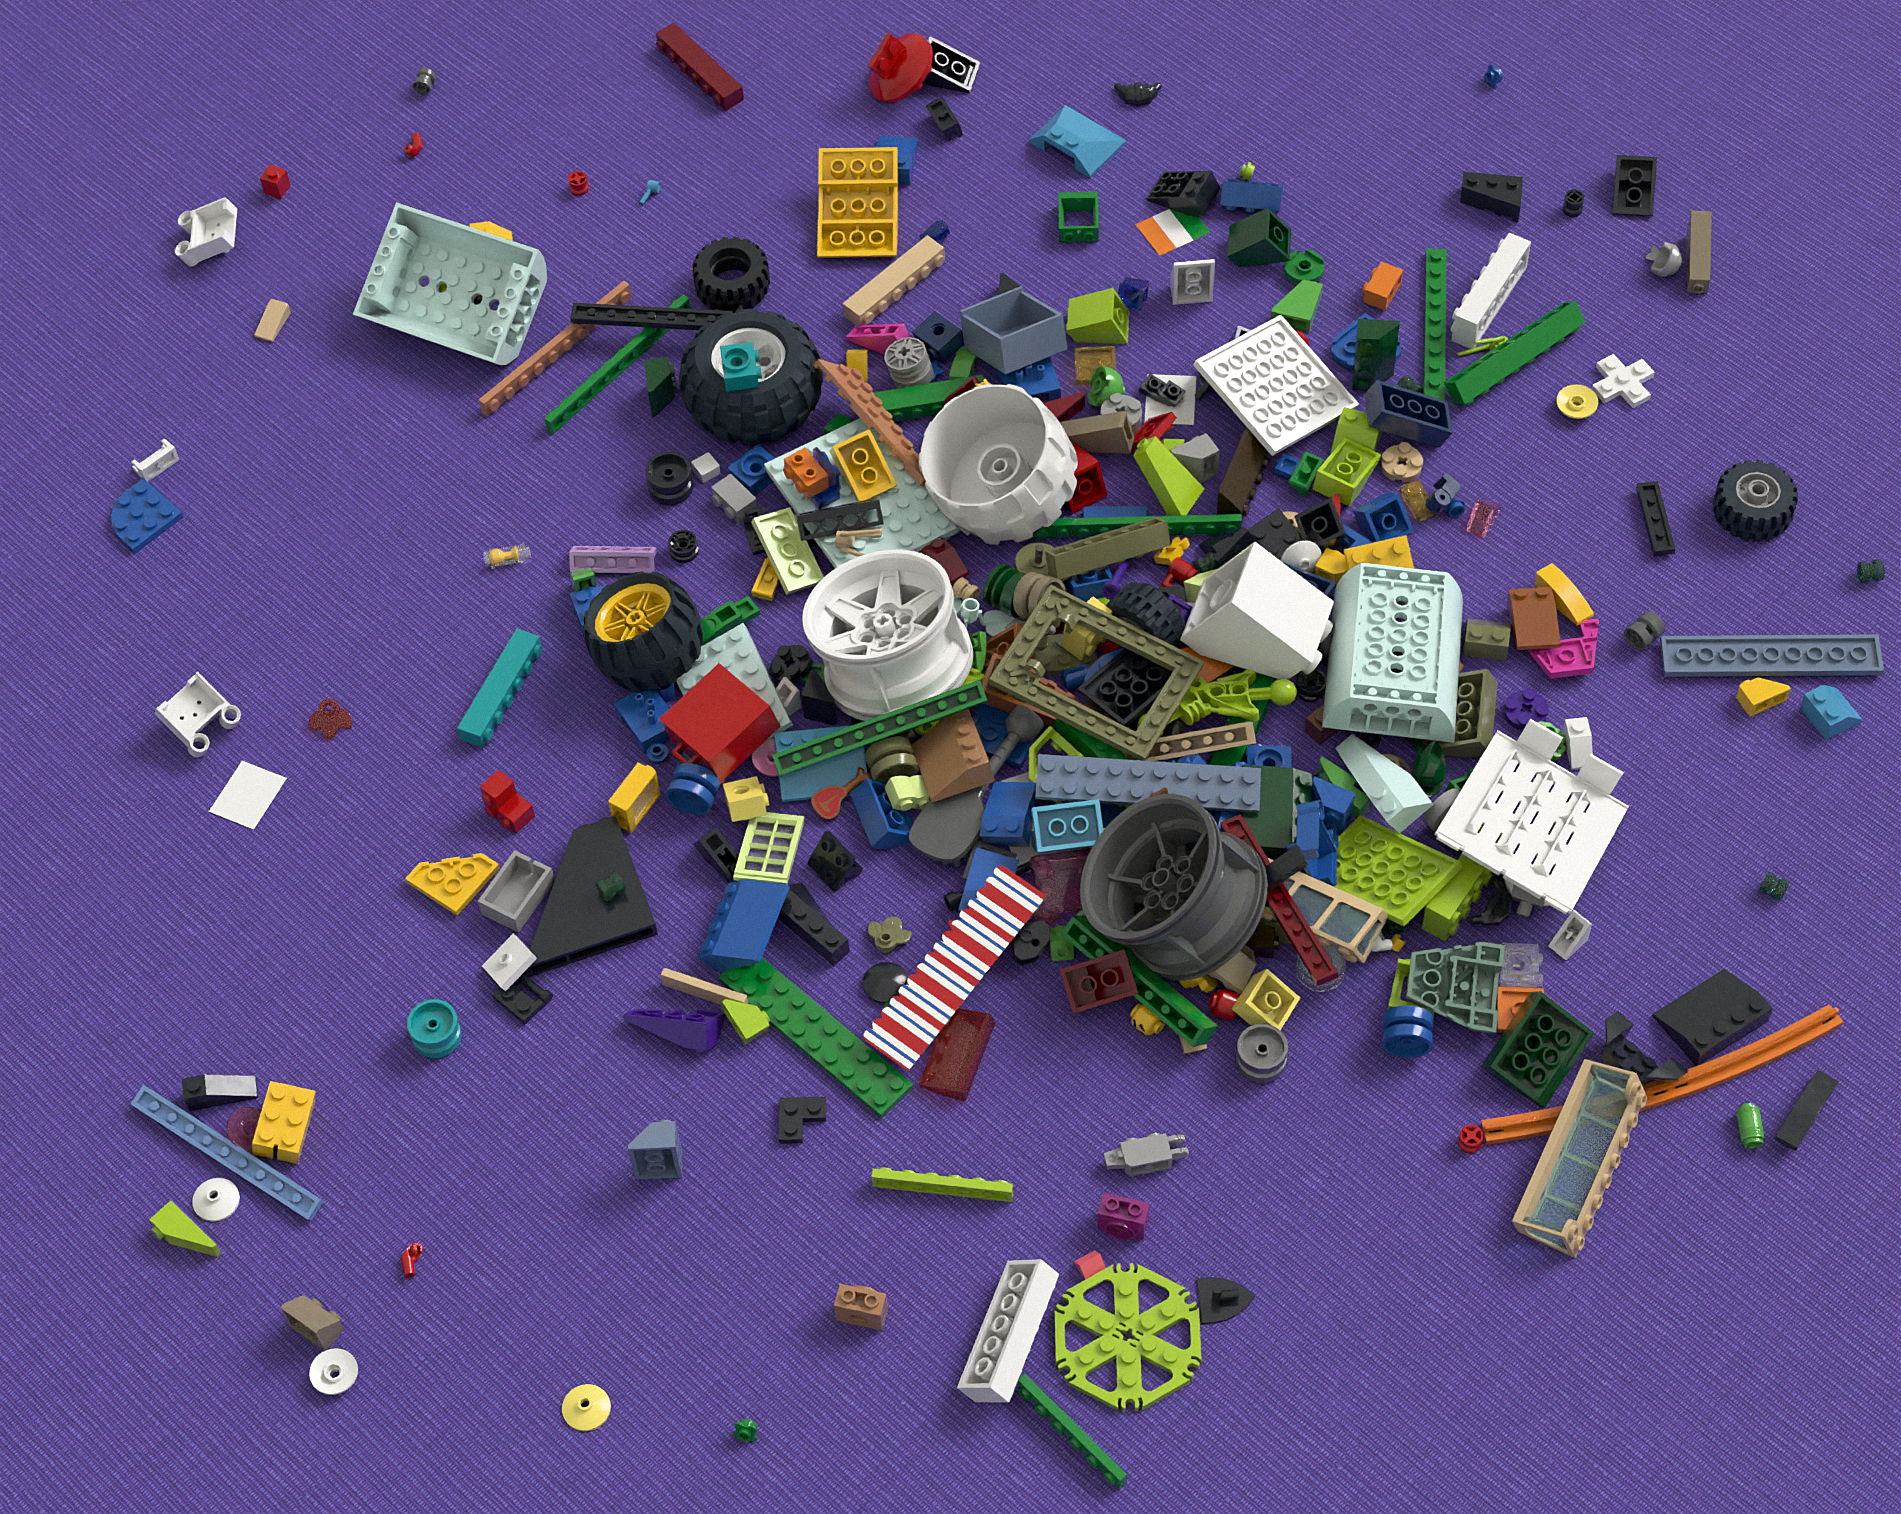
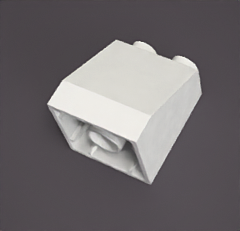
(1259, 616)

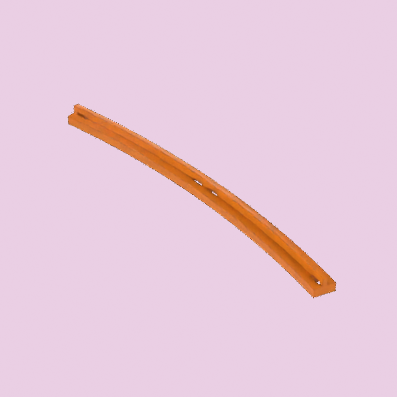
(1697, 1079)

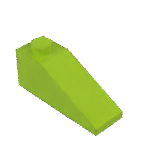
(181, 1230)

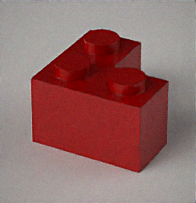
(505, 803)

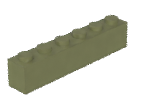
(1107, 548)

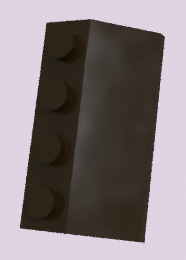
(1243, 476)

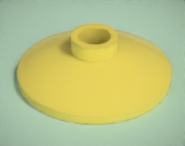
(1577, 395)
(587, 1417)

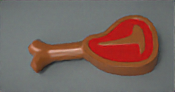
(828, 800)

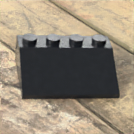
(1125, 687)
(1713, 1016)

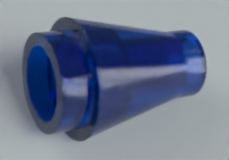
(936, 231)

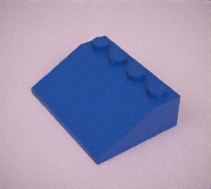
(742, 924)

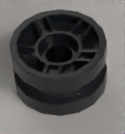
(689, 544)
(1303, 684)

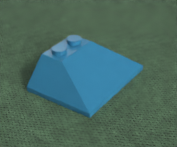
(1078, 138)

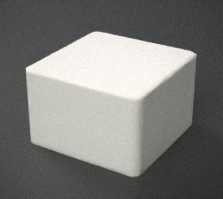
(705, 467)

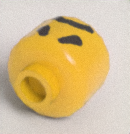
(1146, 1020)

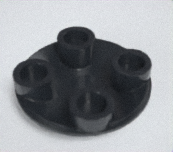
(884, 981)

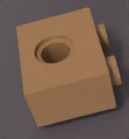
(861, 1306)

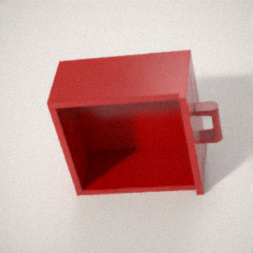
(719, 723)

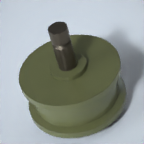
(1033, 558)

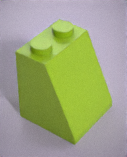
(1098, 318)

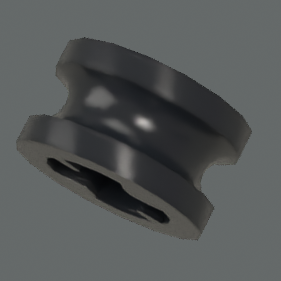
(1372, 743)

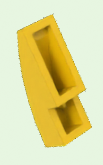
(1566, 595)

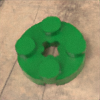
(1308, 258)

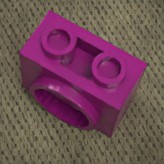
(1123, 1217)

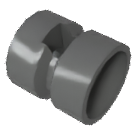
(1644, 630)

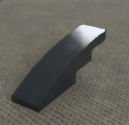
(1806, 1110)

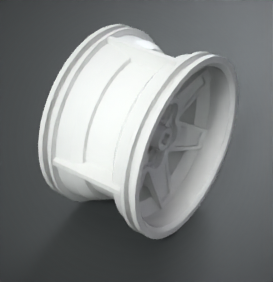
(887, 632)

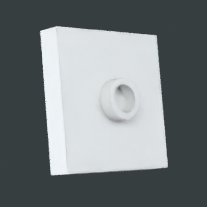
(509, 962)

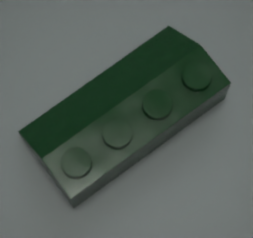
(1374, 352)

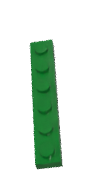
(1077, 1437)

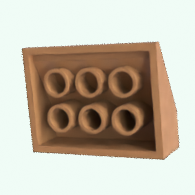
(952, 757)

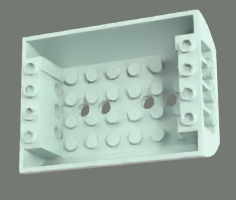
(470, 265)
(1359, 682)

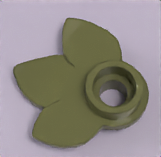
(888, 934)

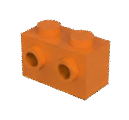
(1382, 285)
(805, 473)

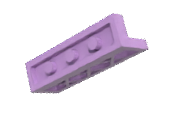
(612, 559)

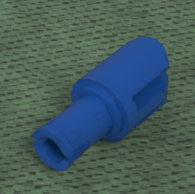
(1074, 676)

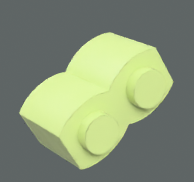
(907, 792)

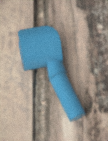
(652, 186)

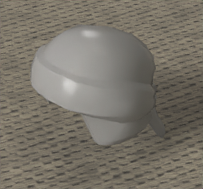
(1666, 260)

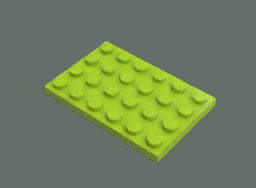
(1390, 869)

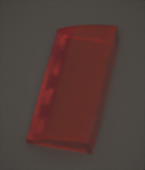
(958, 1054)

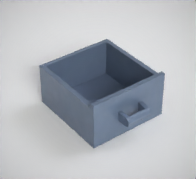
(1012, 330)

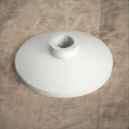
(1302, 555)
(219, 1207)
(328, 1363)

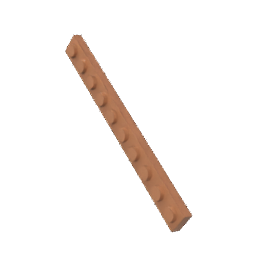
(546, 355)

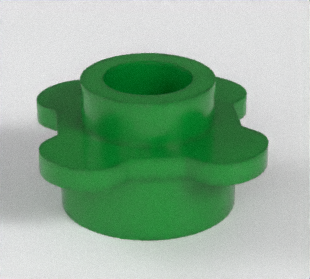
(746, 1430)

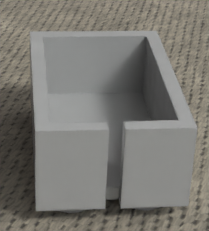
(516, 891)

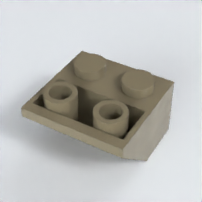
(1237, 971)

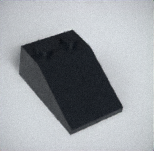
(951, 68)
(1634, 185)

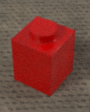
(275, 181)

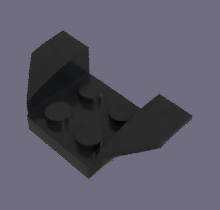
(1625, 1055)

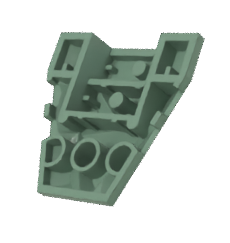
(1458, 983)

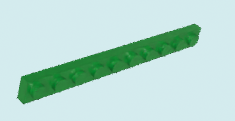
(1435, 323)
(608, 372)
(1176, 525)

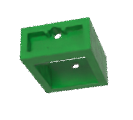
(1087, 202)

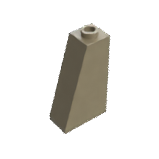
(1698, 251)
(1101, 433)

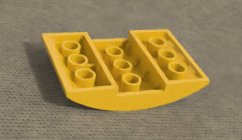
(858, 202)

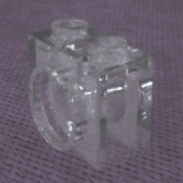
(1528, 960)

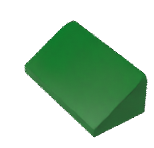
(1305, 473)

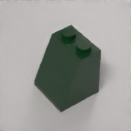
(1259, 240)

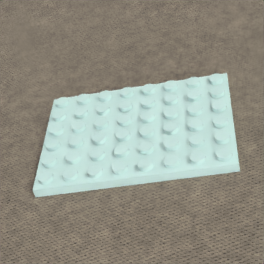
(907, 510)

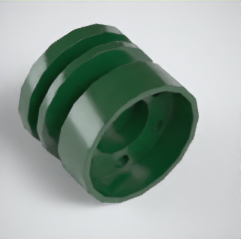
(1000, 588)

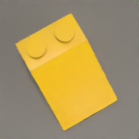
(863, 466)

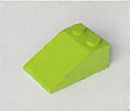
(1346, 471)

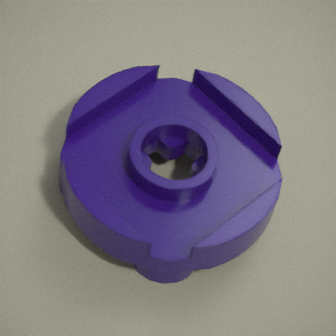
(1525, 699)

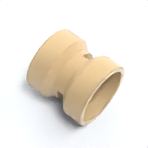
(964, 590)

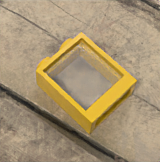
(635, 797)

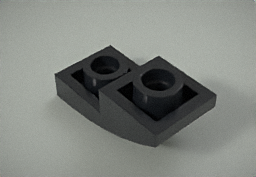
(1163, 392)

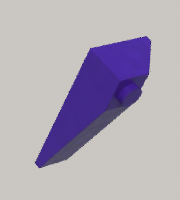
(691, 1031)

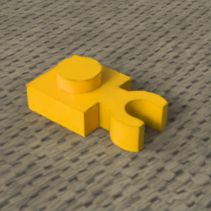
(1170, 552)

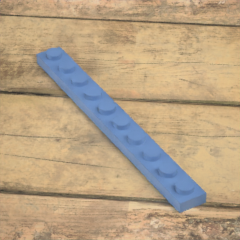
(227, 1153)

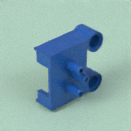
(1034, 379)
(643, 712)
(1316, 842)

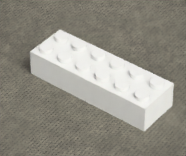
(1490, 290)
(1008, 1331)

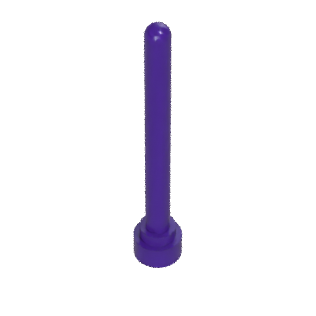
(1112, 587)

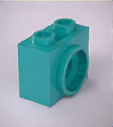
(740, 366)

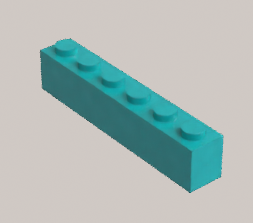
(499, 688)

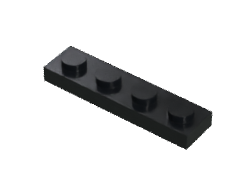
(1655, 518)

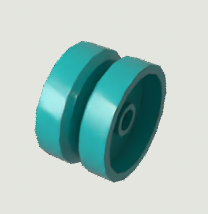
(434, 1028)

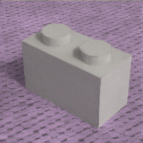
(733, 498)

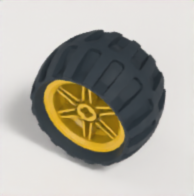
(643, 631)

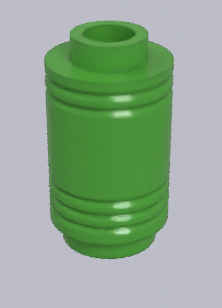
(1750, 1126)

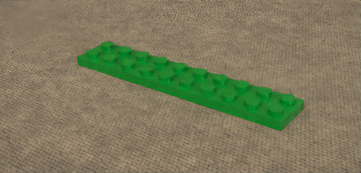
(820, 1036)

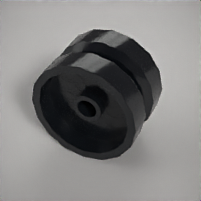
(669, 478)

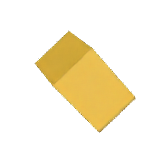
(858, 359)

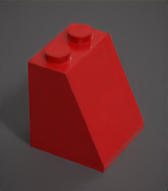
(1090, 481)

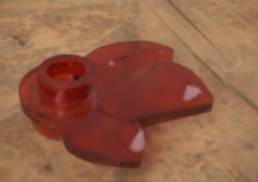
(330, 721)

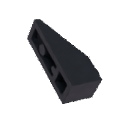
(718, 853)
(217, 1090)

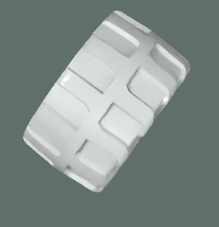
(998, 463)

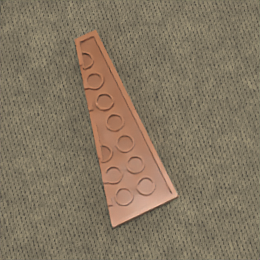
(872, 413)

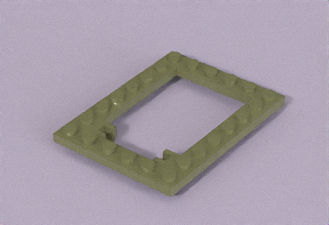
(1059, 606)

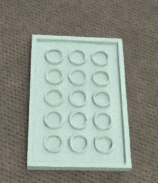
(740, 657)

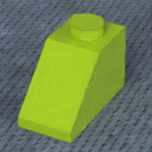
(746, 1019)

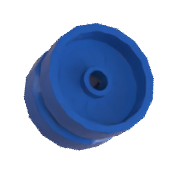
(692, 789)
(1407, 1031)

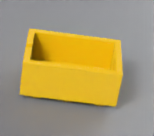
(283, 1122)

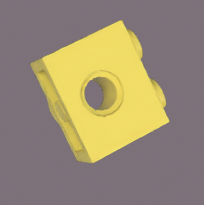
(745, 799)

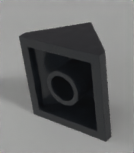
(817, 700)

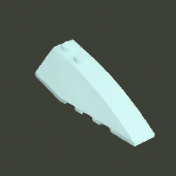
(1385, 783)

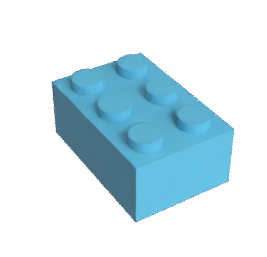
(1066, 826)

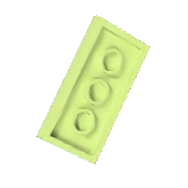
(787, 553)

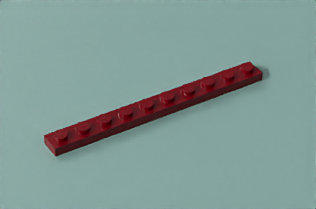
(1288, 914)

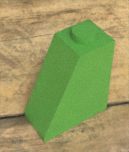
(1300, 305)

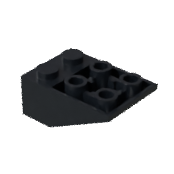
(1185, 191)

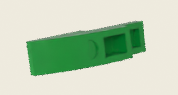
(728, 617)

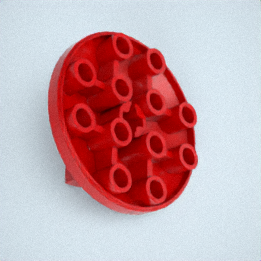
(899, 67)

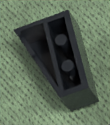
(1493, 193)

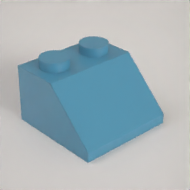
(1829, 711)

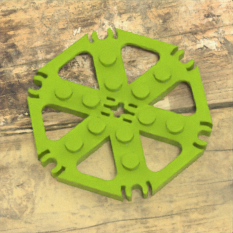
(1127, 1353)

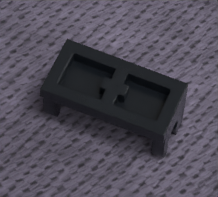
(944, 118)
(755, 543)

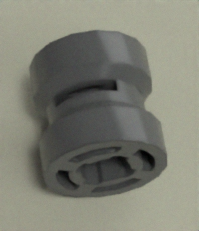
(424, 81)

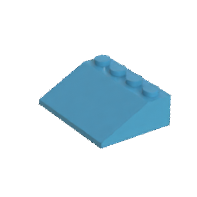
(833, 772)

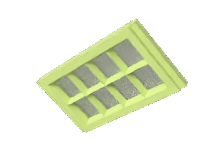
(769, 848)

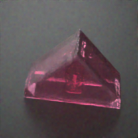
(1483, 517)

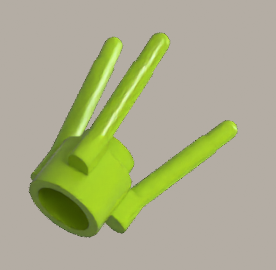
(1494, 342)

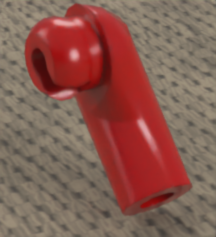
(416, 147)
(409, 1258)

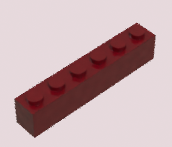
(699, 66)

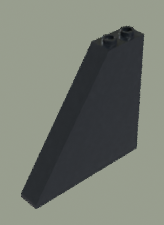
(576, 917)

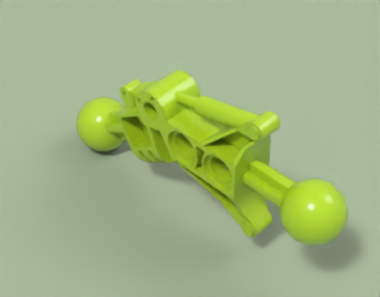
(1230, 697)

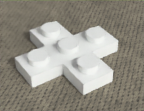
(1623, 381)

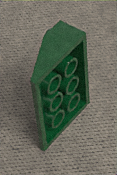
(1279, 795)
(1537, 1048)

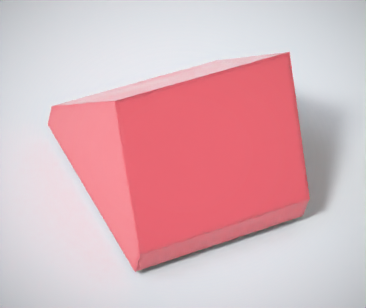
(1090, 1264)

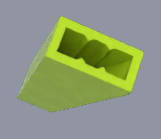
(1167, 477)

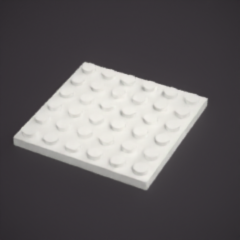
(1275, 384)

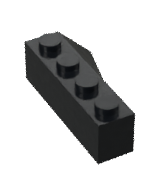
(809, 922)

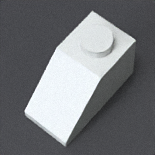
(1578, 741)

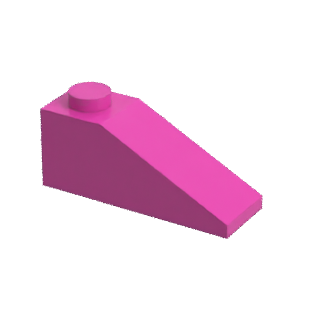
(877, 336)

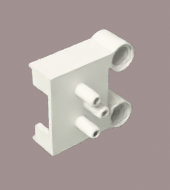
(210, 229)
(193, 710)

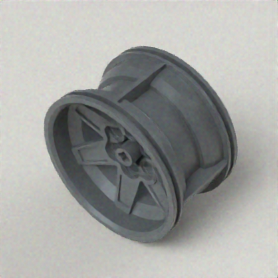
(1195, 904)

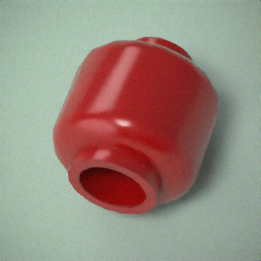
(1222, 1004)

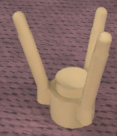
(845, 539)

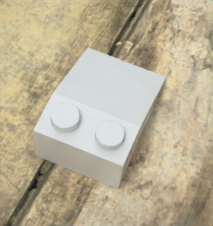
(1192, 281)

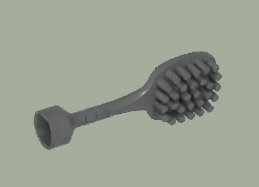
(953, 824)

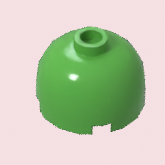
(1104, 383)

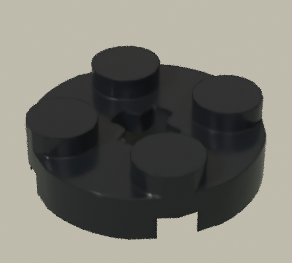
(788, 655)

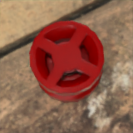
(578, 183)
(1470, 1133)

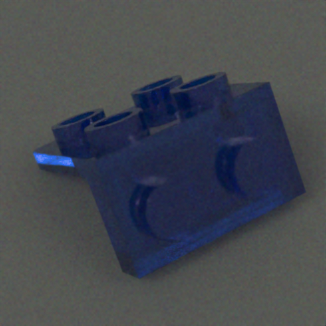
(833, 492)

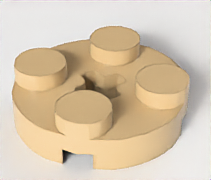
(1405, 453)

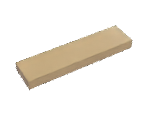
(699, 987)

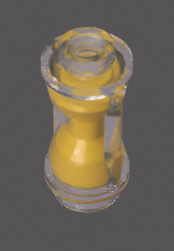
(499, 557)

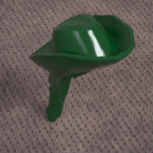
(1429, 766)

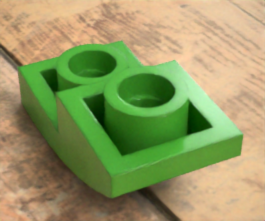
(963, 364)
(979, 649)

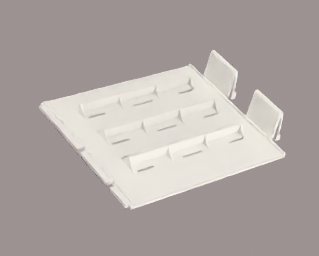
(1590, 830)

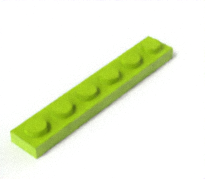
(935, 1184)

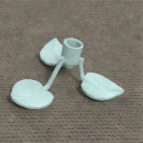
(993, 620)

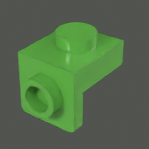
(1060, 947)

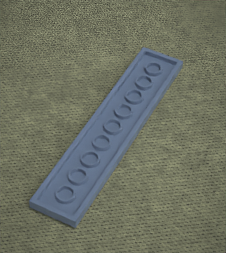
(1771, 655)
(1134, 780)

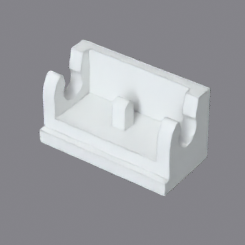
(156, 462)

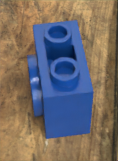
(750, 470)
(1269, 755)

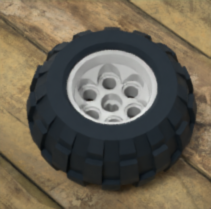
(785, 392)

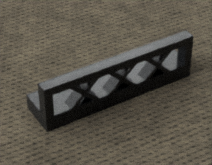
(841, 510)

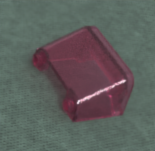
(1059, 878)

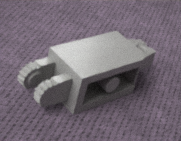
(1146, 1154)

